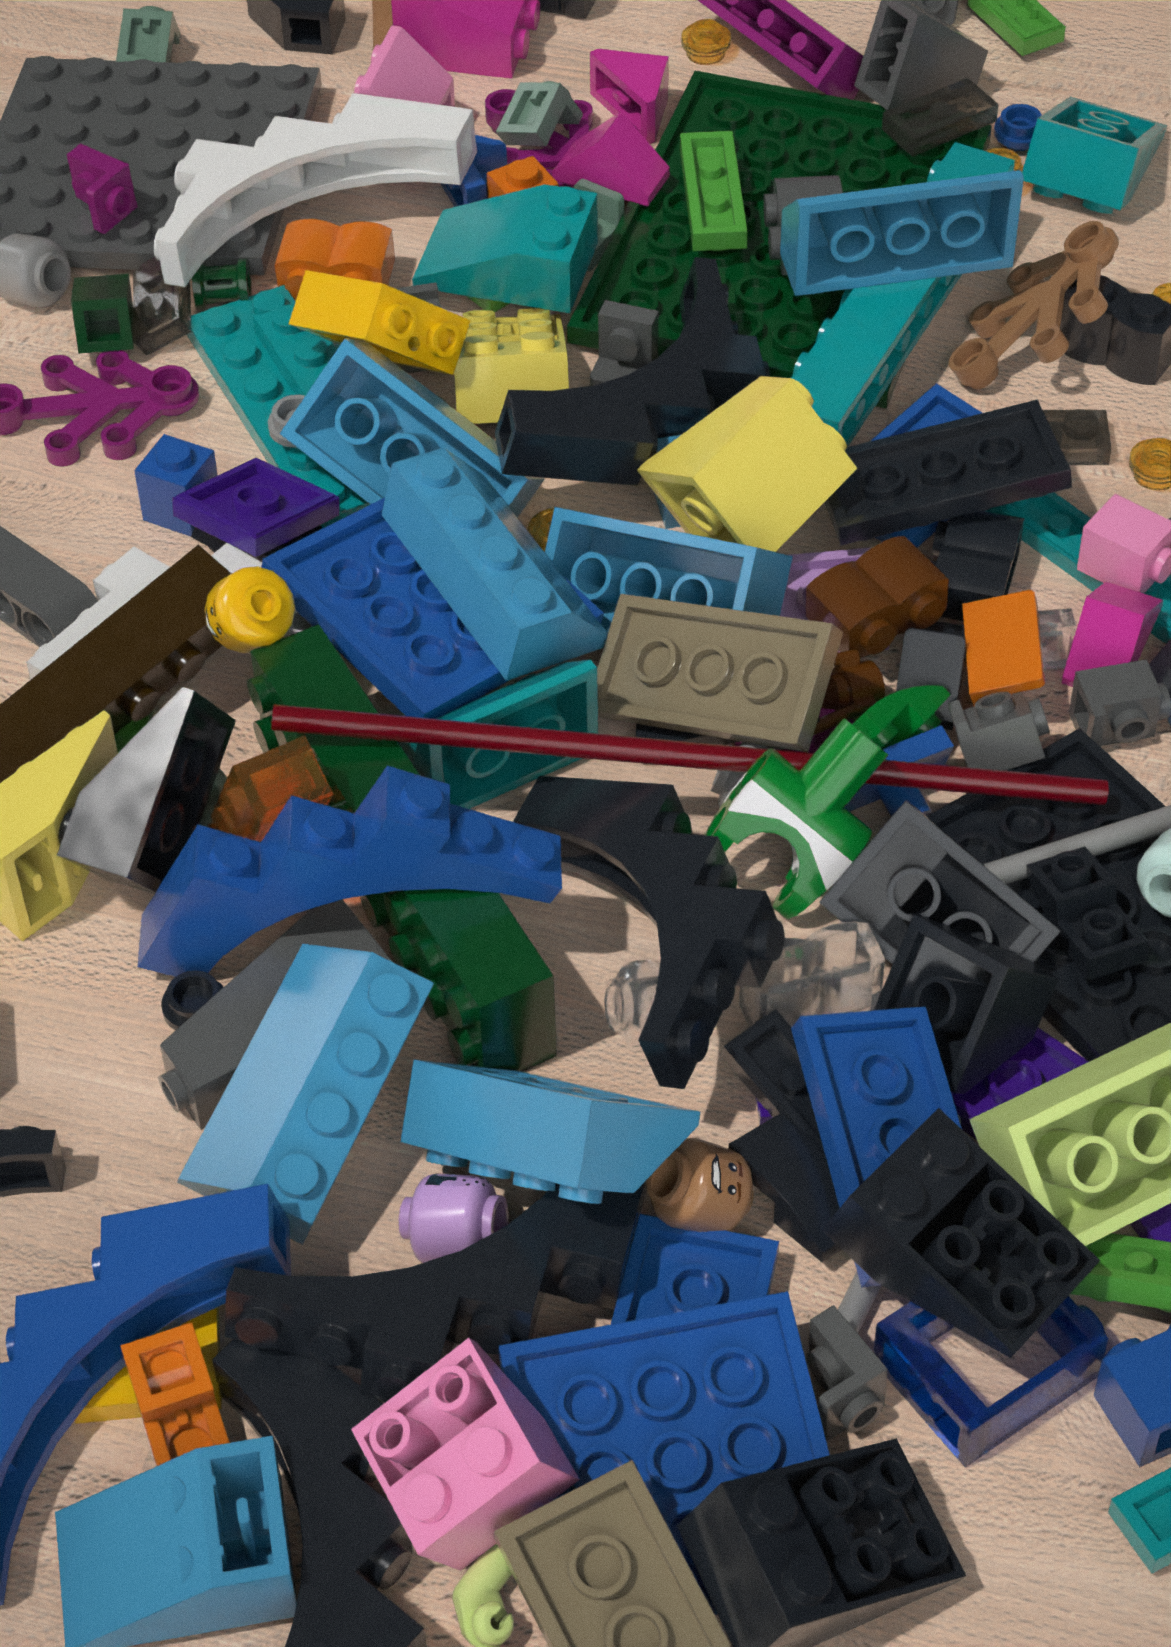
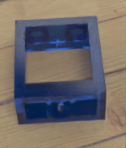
(949, 1403)

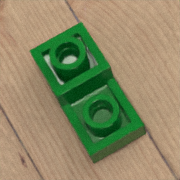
(902, 715)

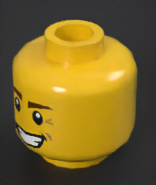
(249, 609)

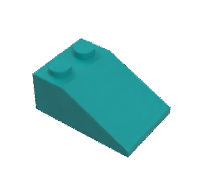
(1091, 153)
(515, 247)

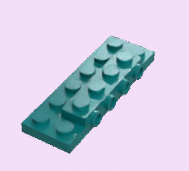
(260, 361)

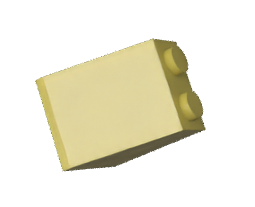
(751, 466)

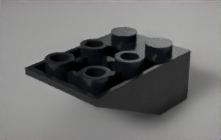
(961, 1238)
(818, 1547)

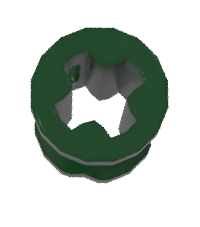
(233, 280)

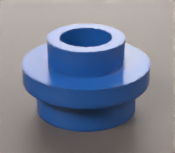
(1016, 126)

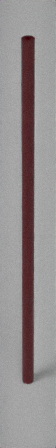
(669, 753)

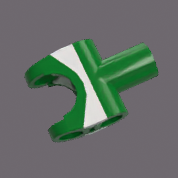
(806, 811)

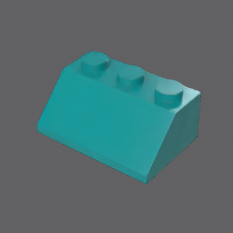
(551, 699)

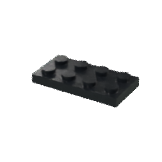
(948, 472)

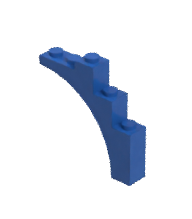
(320, 854)
(149, 1277)

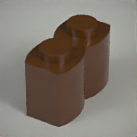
(879, 596)

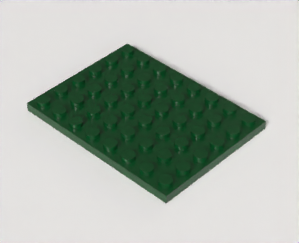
(775, 136)

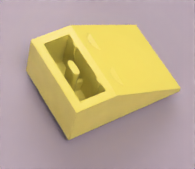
(508, 355)
(32, 805)

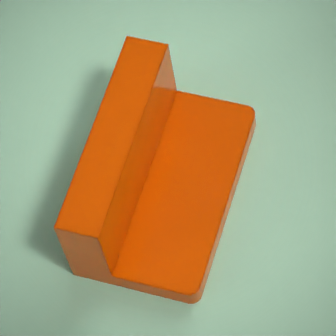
(1003, 644)

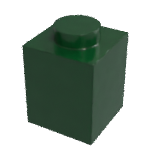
(103, 313)

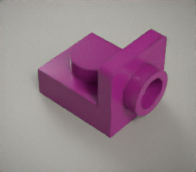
(103, 185)

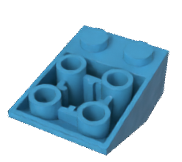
(178, 1550)

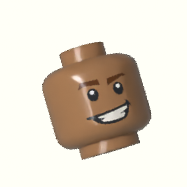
(702, 1187)

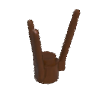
(851, 689)

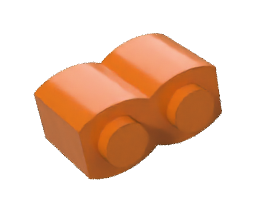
(349, 250)

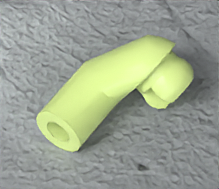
(480, 1603)

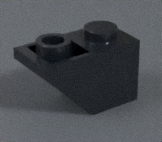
(300, 24)

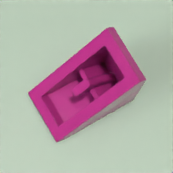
(631, 85)
(616, 159)
(1111, 629)

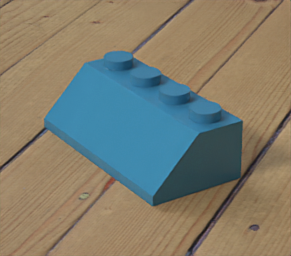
(901, 233)
(374, 413)
(636, 559)
(487, 565)
(308, 1080)
(540, 1129)

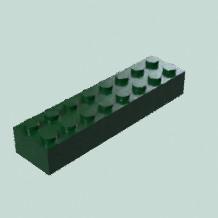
(468, 943)

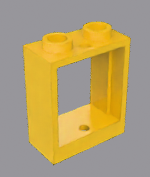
(386, 318)

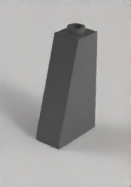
(211, 1043)

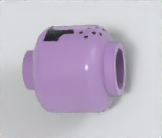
(450, 1214)

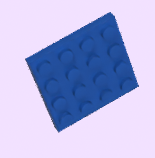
(387, 614)
(680, 1395)

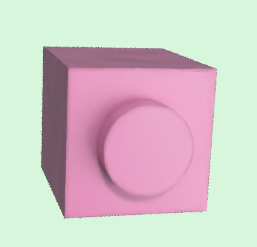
(1126, 545)

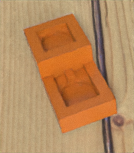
(174, 1393)

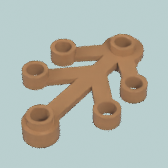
(1084, 255)

